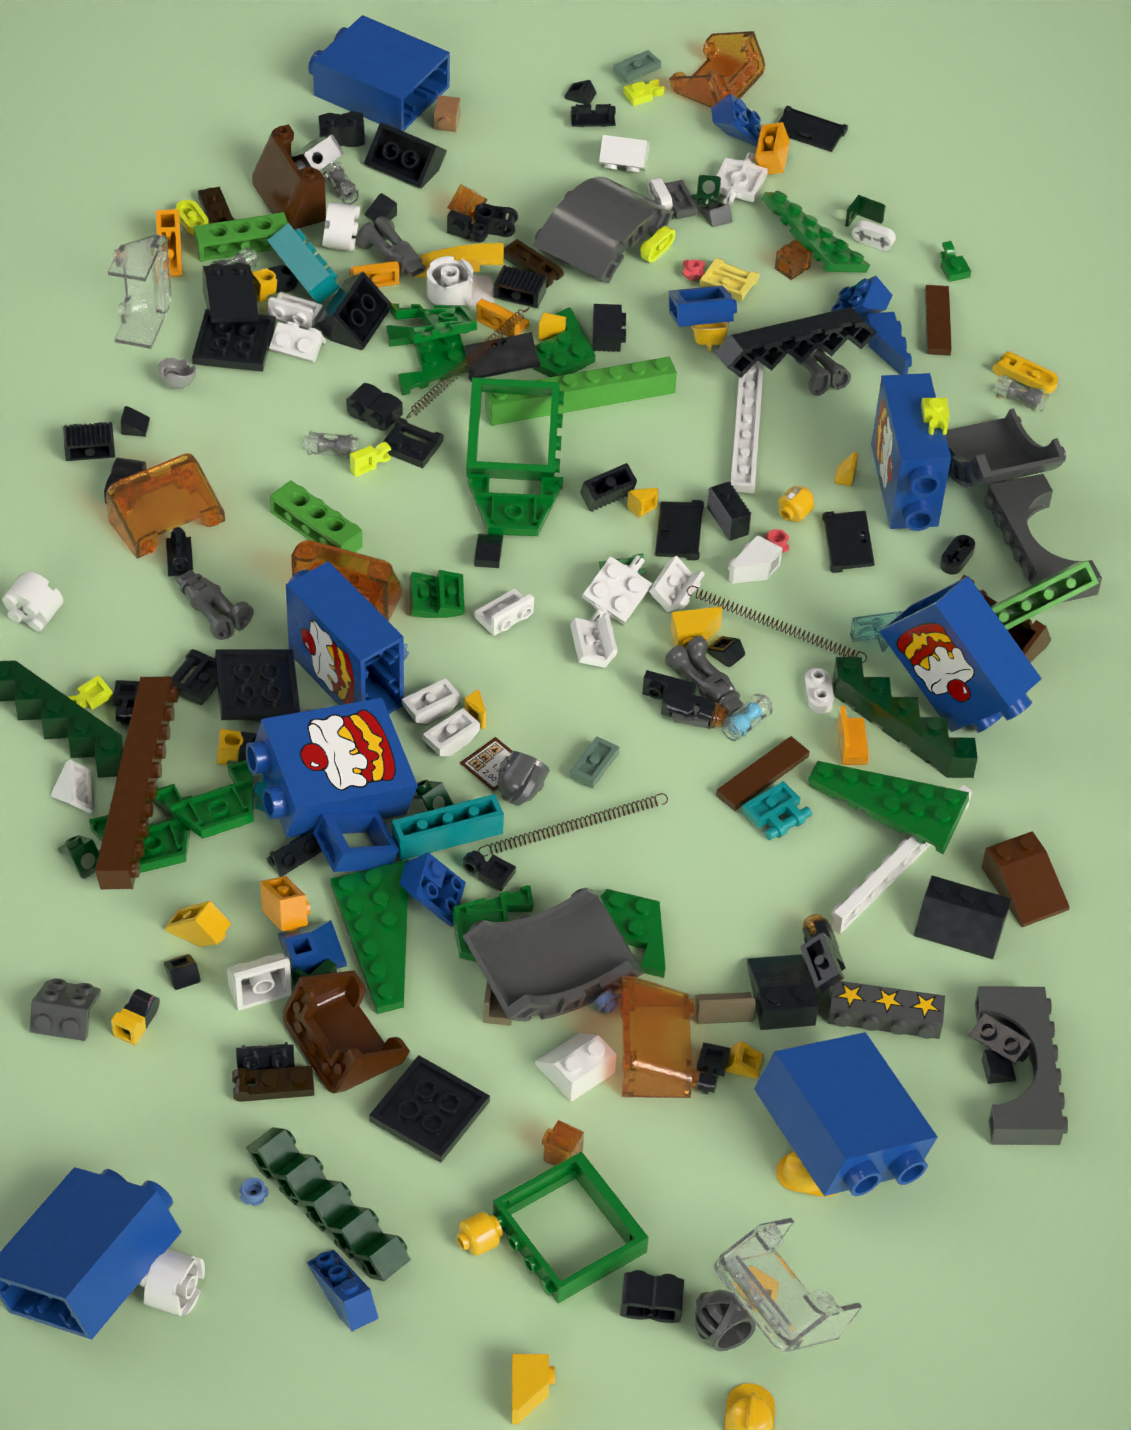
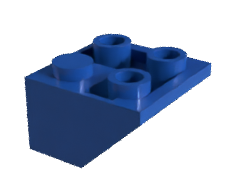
(737, 119)
(864, 297)
(433, 885)
(312, 946)

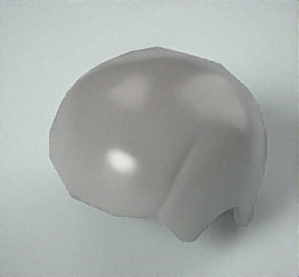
(176, 373)

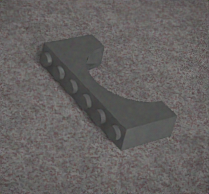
(1012, 506)
(1036, 1114)

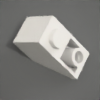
(755, 562)

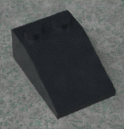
(230, 293)
(783, 992)

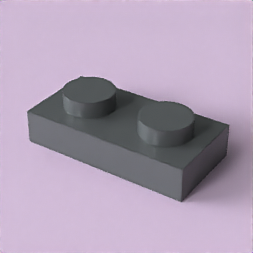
(681, 198)

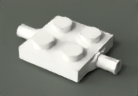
(740, 179)
(617, 590)

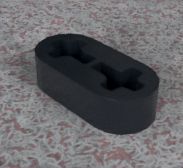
(961, 556)

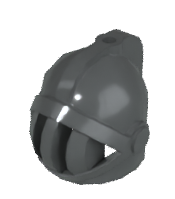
(521, 777)
(722, 1320)

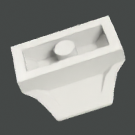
(431, 702)
(452, 733)

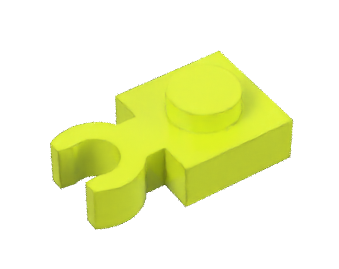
(642, 93)
(936, 413)
(366, 458)
(92, 693)

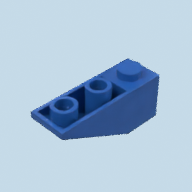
(889, 341)
(344, 1289)

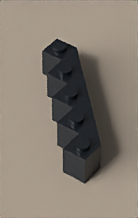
(794, 338)

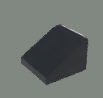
(581, 92)
(383, 207)
(134, 422)
(727, 650)
(182, 971)
(997, 1068)

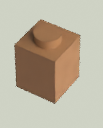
(447, 113)

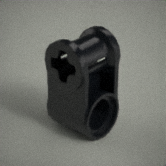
(495, 219)

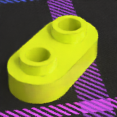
(191, 215)
(657, 244)

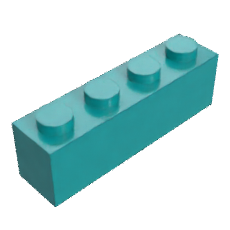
(303, 263)
(448, 827)

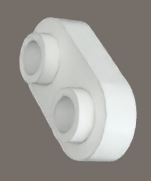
(818, 685)

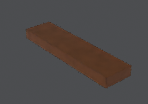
(938, 320)
(762, 773)

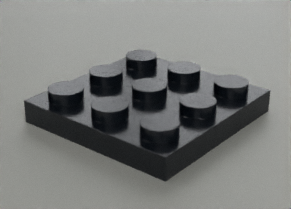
(234, 343)
(256, 683)
(429, 1108)

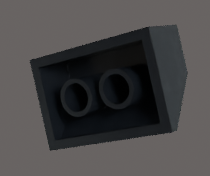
(404, 155)
(354, 312)
(962, 917)

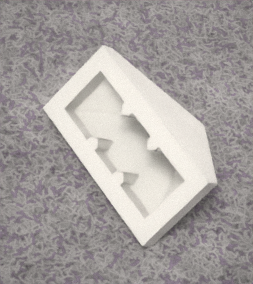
(74, 786)

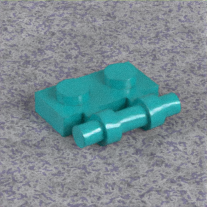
(772, 804)

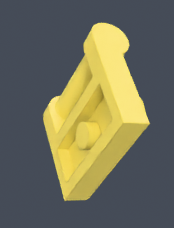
(734, 279)

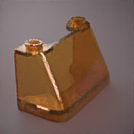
(730, 68)
(161, 501)
(367, 574)
(656, 1040)

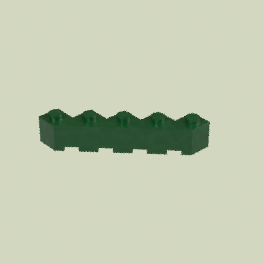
(61, 717)
(902, 719)
(328, 1204)

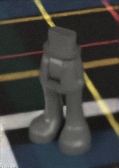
(400, 251)
(822, 377)
(203, 594)
(717, 684)

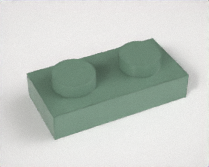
(637, 66)
(594, 762)

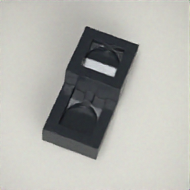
(488, 550)

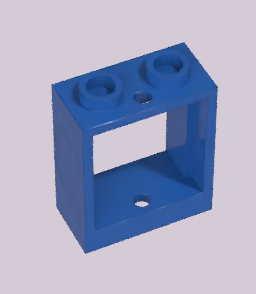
(701, 306)
(340, 856)

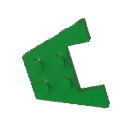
(439, 322)
(565, 351)
(435, 358)
(514, 512)
(214, 810)
(164, 846)
(491, 910)
(640, 926)

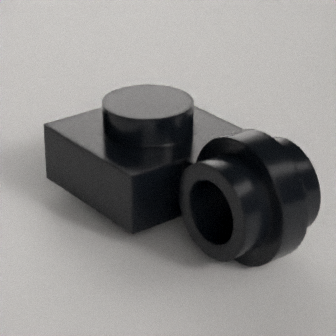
(461, 226)
(124, 699)
(494, 872)
(712, 1060)

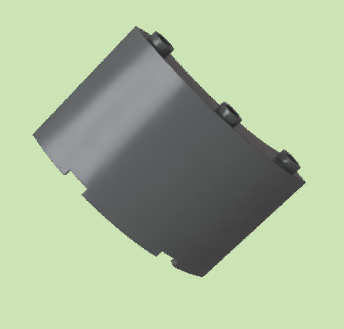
(598, 225)
(998, 452)
(553, 958)

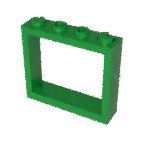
(514, 470)
(582, 1170)

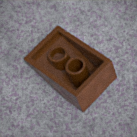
(1026, 875)

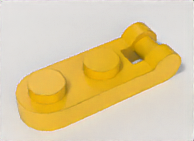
(1026, 372)

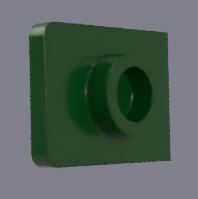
(704, 198)
(866, 208)
(429, 791)
(76, 848)

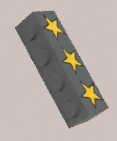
(886, 1009)

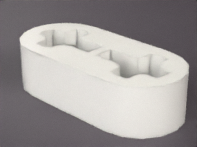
(659, 192)
(873, 235)

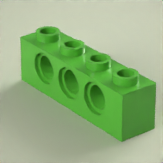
(229, 237)
(314, 518)

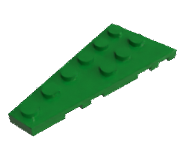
(815, 238)
(900, 803)
(376, 923)

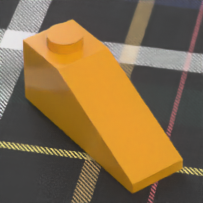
(169, 225)

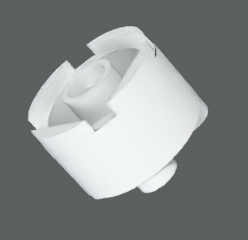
(340, 226)
(450, 281)
(32, 601)
(173, 1282)

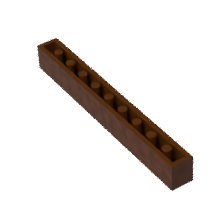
(136, 783)

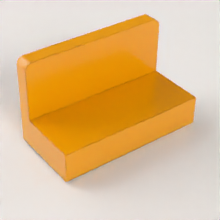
(380, 274)
(495, 315)
(852, 739)

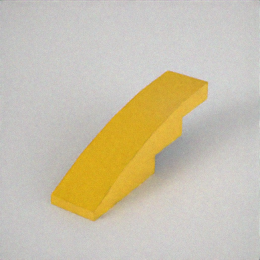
(475, 254)

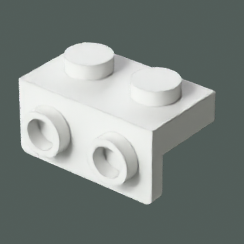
(294, 310)
(297, 342)
(672, 585)
(505, 611)
(594, 641)

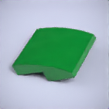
(436, 595)

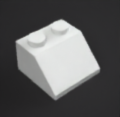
(624, 153)
(260, 981)
(578, 1064)

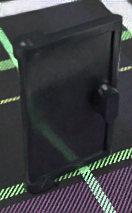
(812, 129)
(515, 355)
(683, 529)
(844, 540)

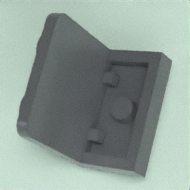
(63, 1009)

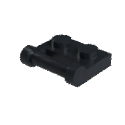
(411, 449)
(201, 681)

